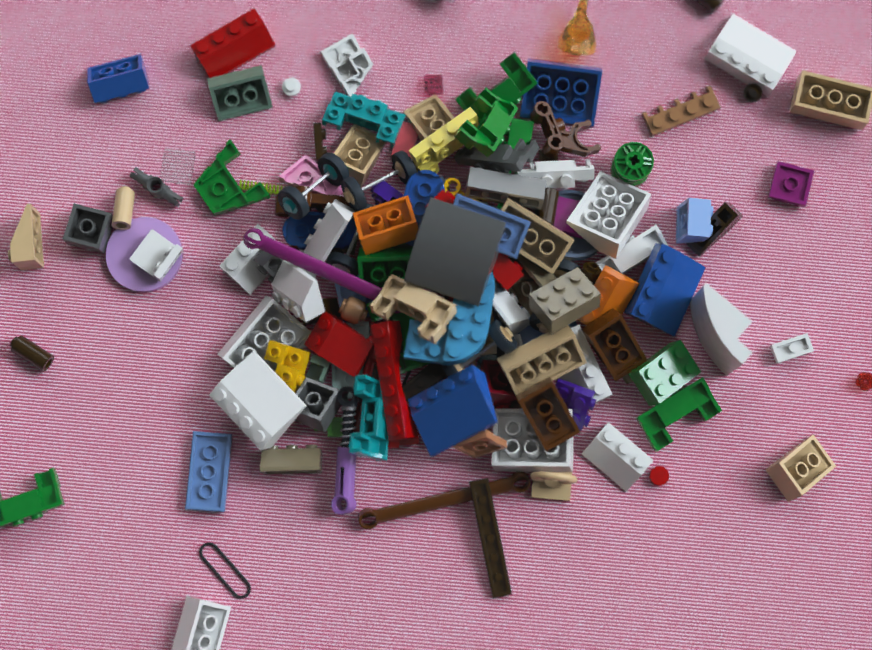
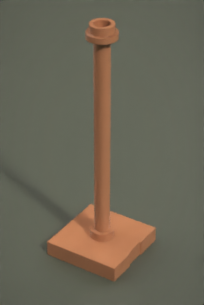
(481, 443)

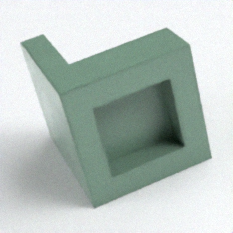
(318, 369)

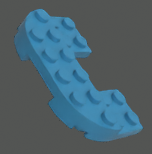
(464, 334)

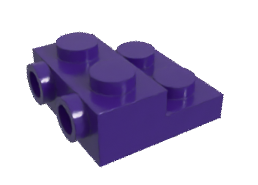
(384, 192)
(577, 399)

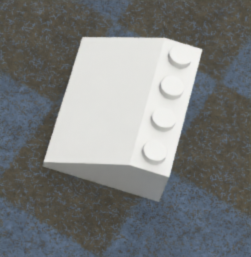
(750, 54)
(609, 213)
(265, 323)
(257, 401)
(525, 449)

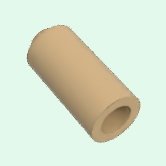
(123, 208)

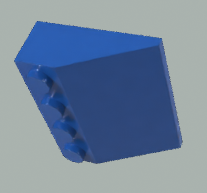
(566, 87)
(665, 289)
(453, 410)

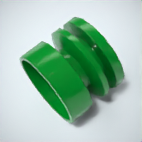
(624, 171)

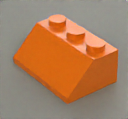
(386, 225)
(615, 292)

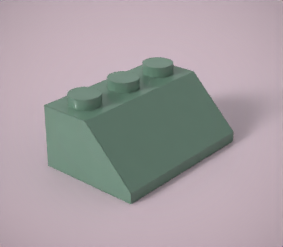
(239, 93)

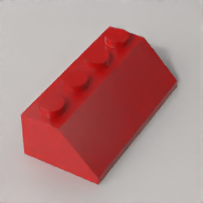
(233, 44)

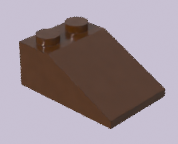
(614, 344)
(548, 414)

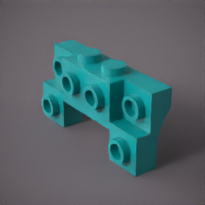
(364, 113)
(373, 434)

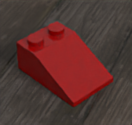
(339, 344)

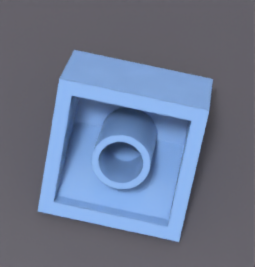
(694, 221)

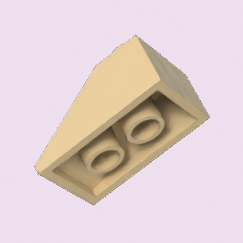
(428, 116)
(360, 152)
(26, 244)
(800, 468)

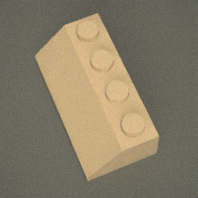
(542, 358)

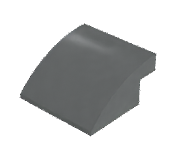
(454, 251)

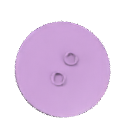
(123, 245)

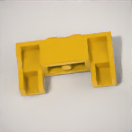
(291, 363)

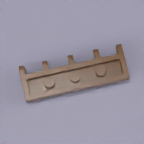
(682, 112)

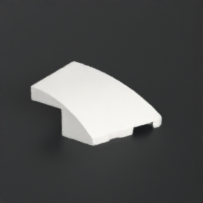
(347, 63)

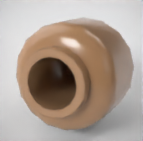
(353, 310)

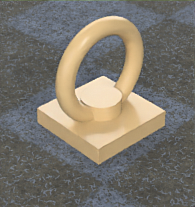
(552, 485)

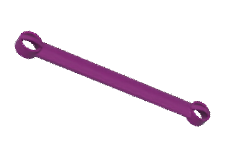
(312, 265)

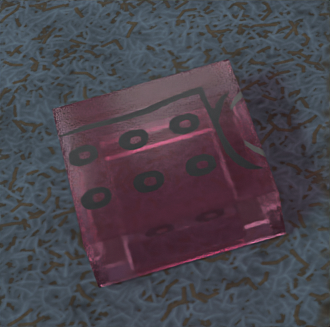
(433, 84)

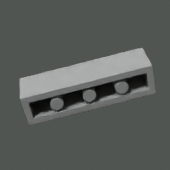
(499, 186)

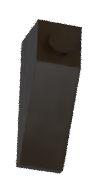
(722, 222)

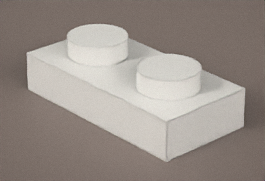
(791, 348)

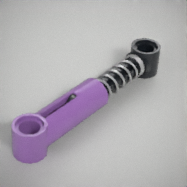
(345, 461)

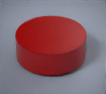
(659, 476)

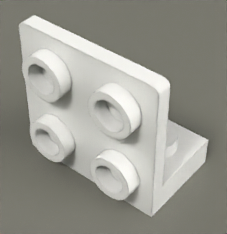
(156, 255)

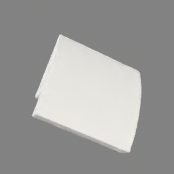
(718, 329)

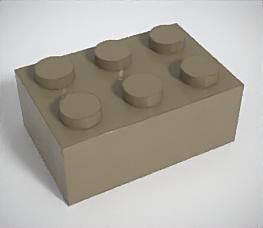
(564, 300)

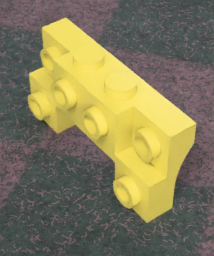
(440, 143)

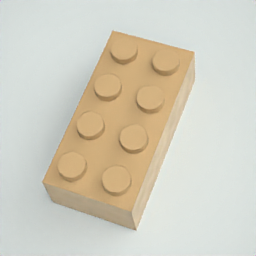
(832, 100)
(543, 241)

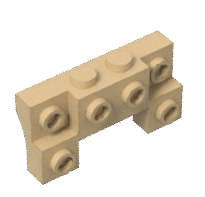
(417, 303)

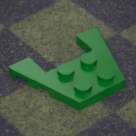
(220, 188)

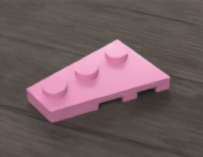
(305, 173)

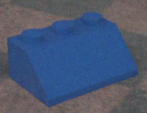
(117, 78)

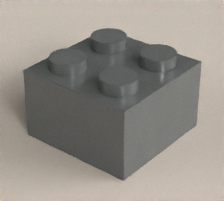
(88, 228)
(320, 404)

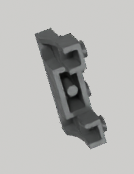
(503, 159)

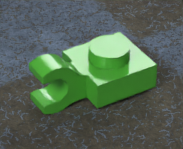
(334, 427)

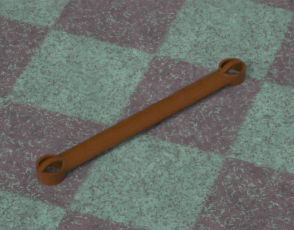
(439, 501)

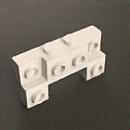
(560, 173)
(634, 251)

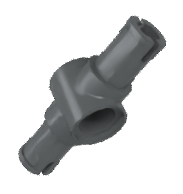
(149, 181)

